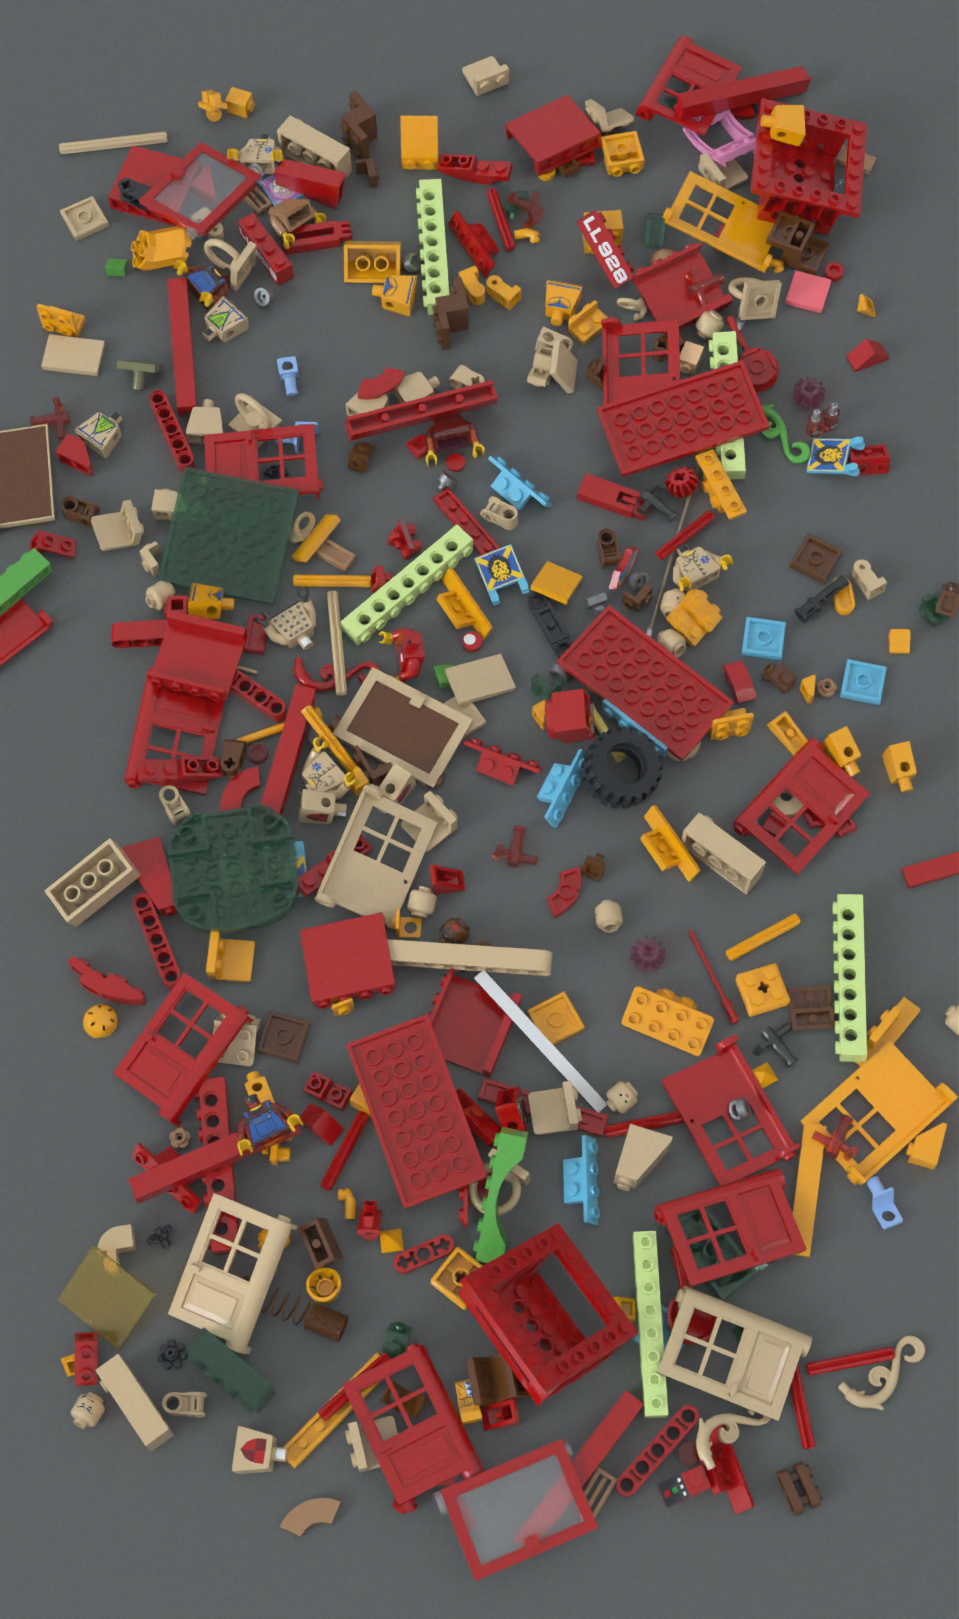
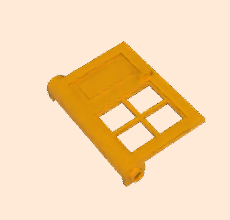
(743, 233)
(898, 1095)

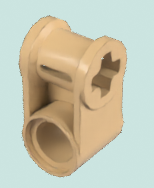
(464, 377)
(497, 513)
(174, 806)
(187, 1404)

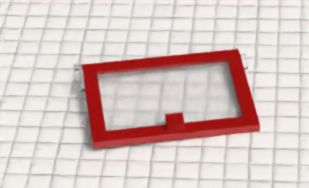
(202, 190)
(517, 1509)

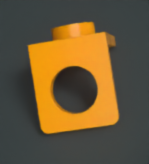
(399, 923)
(343, 1008)

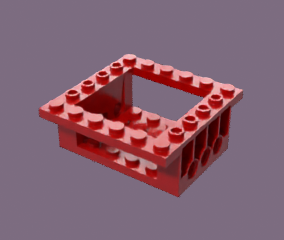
(813, 197)
(515, 1281)

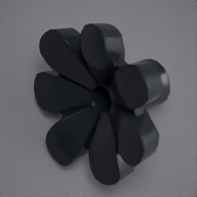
(274, 472)
(160, 1236)
(176, 1356)

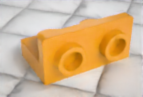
(586, 323)

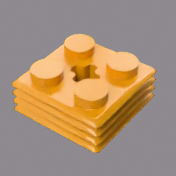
(757, 1001)
(445, 1278)

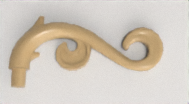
(874, 1401)
(727, 1437)

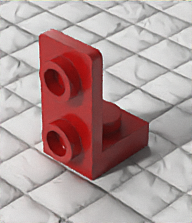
(53, 544)
(86, 1358)

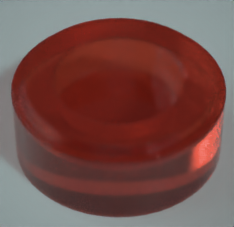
(257, 753)
(688, 1453)

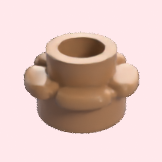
(824, 692)
(179, 1143)

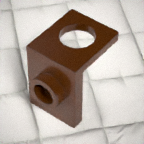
(412, 1407)

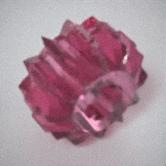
(808, 393)
(646, 961)

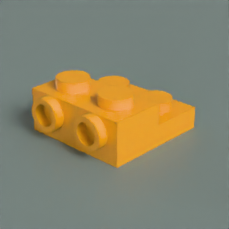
(622, 153)
(694, 616)

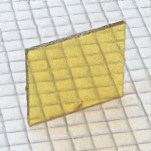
(106, 1297)

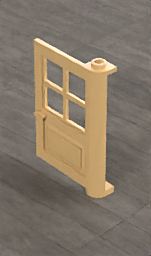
(365, 883)
(220, 1299)
(762, 1362)

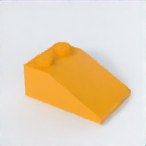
(419, 142)

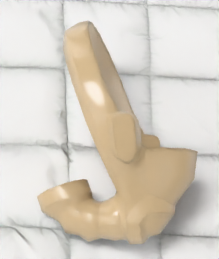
(631, 304)
(301, 534)

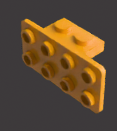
(668, 1019)

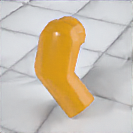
(526, 233)
(777, 264)
(350, 1203)

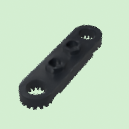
(549, 623)

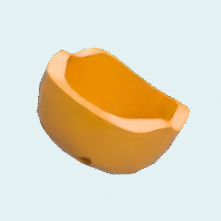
(101, 1017)
(326, 1289)

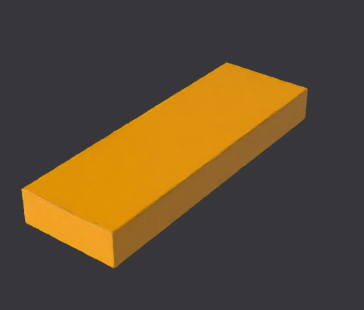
(316, 538)

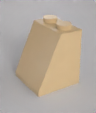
(639, 1156)

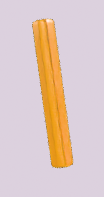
(332, 580)
(324, 732)
(763, 937)

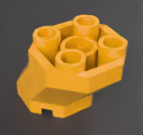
(160, 248)

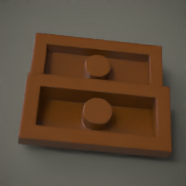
(811, 1008)

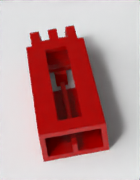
(309, 239)
(605, 493)

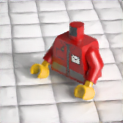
(408, 651)

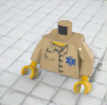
(259, 151)
(697, 567)
(323, 774)

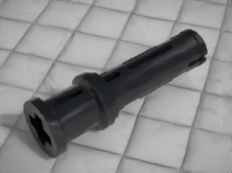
(815, 604)

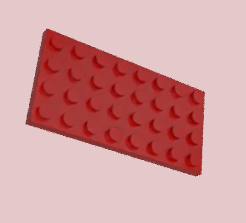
(682, 418)
(645, 682)
(416, 1111)

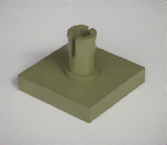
(139, 370)

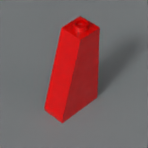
(312, 181)
(155, 873)

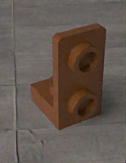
(948, 599)
(376, 776)

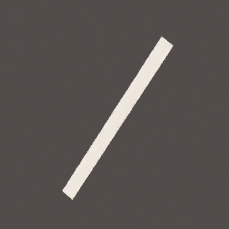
(540, 1041)

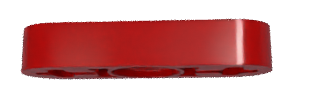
(426, 1245)

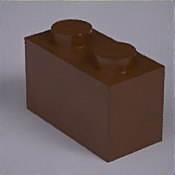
(320, 1243)

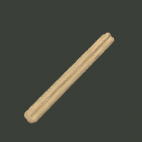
(113, 142)
(336, 640)

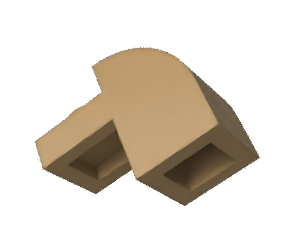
(540, 371)
(118, 1240)

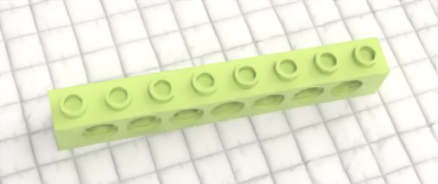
(433, 241)
(726, 343)
(439, 551)
(853, 906)
(649, 1324)

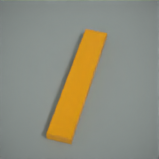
(808, 1184)
(317, 1429)

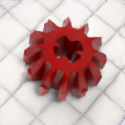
(682, 482)

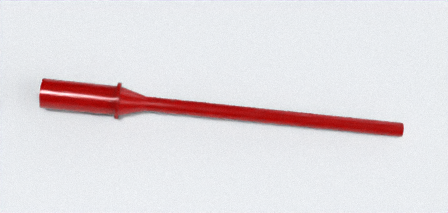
(726, 1003)

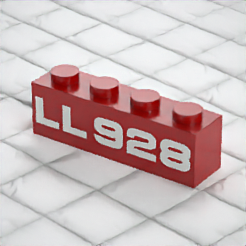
(266, 249)
(605, 249)

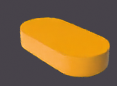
(844, 600)

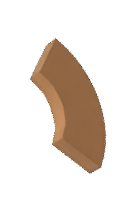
(310, 1513)

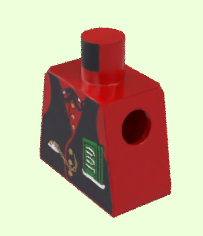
(511, 1109)

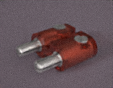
(822, 421)

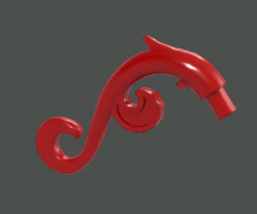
(327, 670)

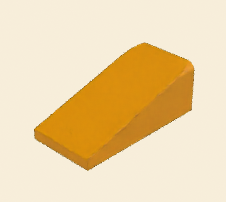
(787, 732)

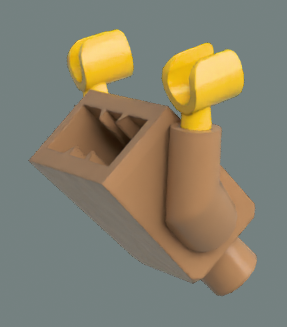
(290, 215)

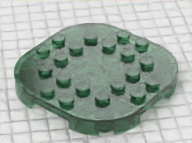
(233, 869)

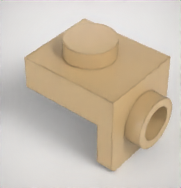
(147, 554)

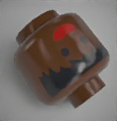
(454, 931)

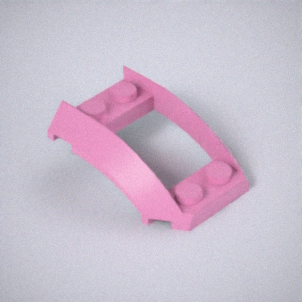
(743, 139)

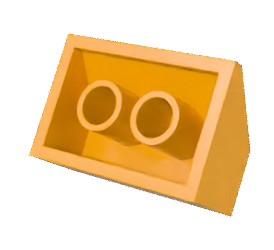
(371, 261)

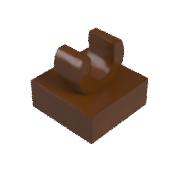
(594, 867)

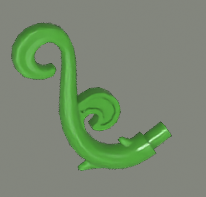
(782, 431)

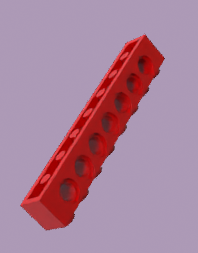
(217, 1089)

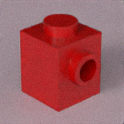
(176, 604)

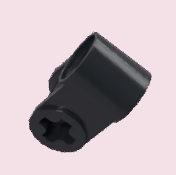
(132, 193)

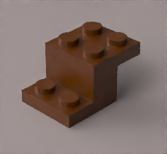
(359, 126)
(797, 242)
(450, 313)
(493, 1380)

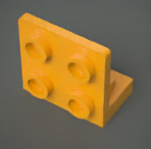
(60, 320)
(733, 723)
(229, 959)

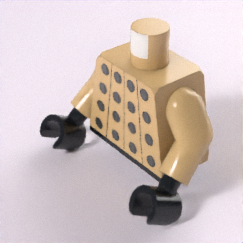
(292, 624)

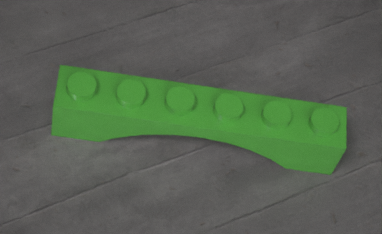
(510, 1151)

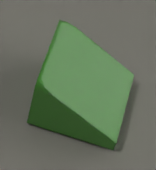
(116, 267)
(441, 677)

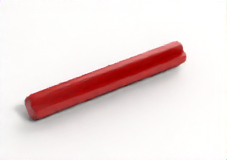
(501, 219)
(685, 535)
(648, 1123)
(344, 1150)
(850, 1361)
(341, 1398)
(801, 1411)

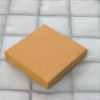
(556, 582)
(556, 1018)

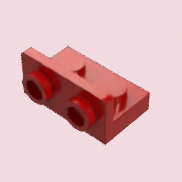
(871, 460)

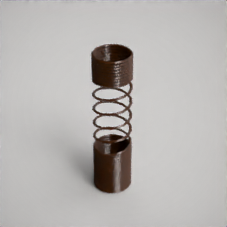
(321, 1319)

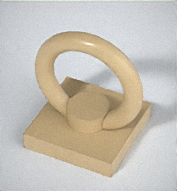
(241, 264)
(758, 297)
(252, 416)
(515, 1177)

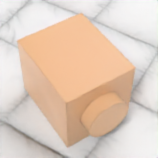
(690, 357)

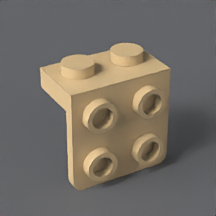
(486, 75)
(606, 121)
(724, 177)
(118, 528)
(435, 810)
(243, 1046)
(554, 1110)
(364, 1456)

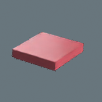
(808, 292)

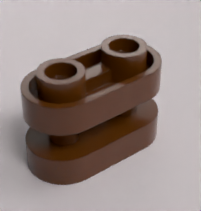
(811, 1494)

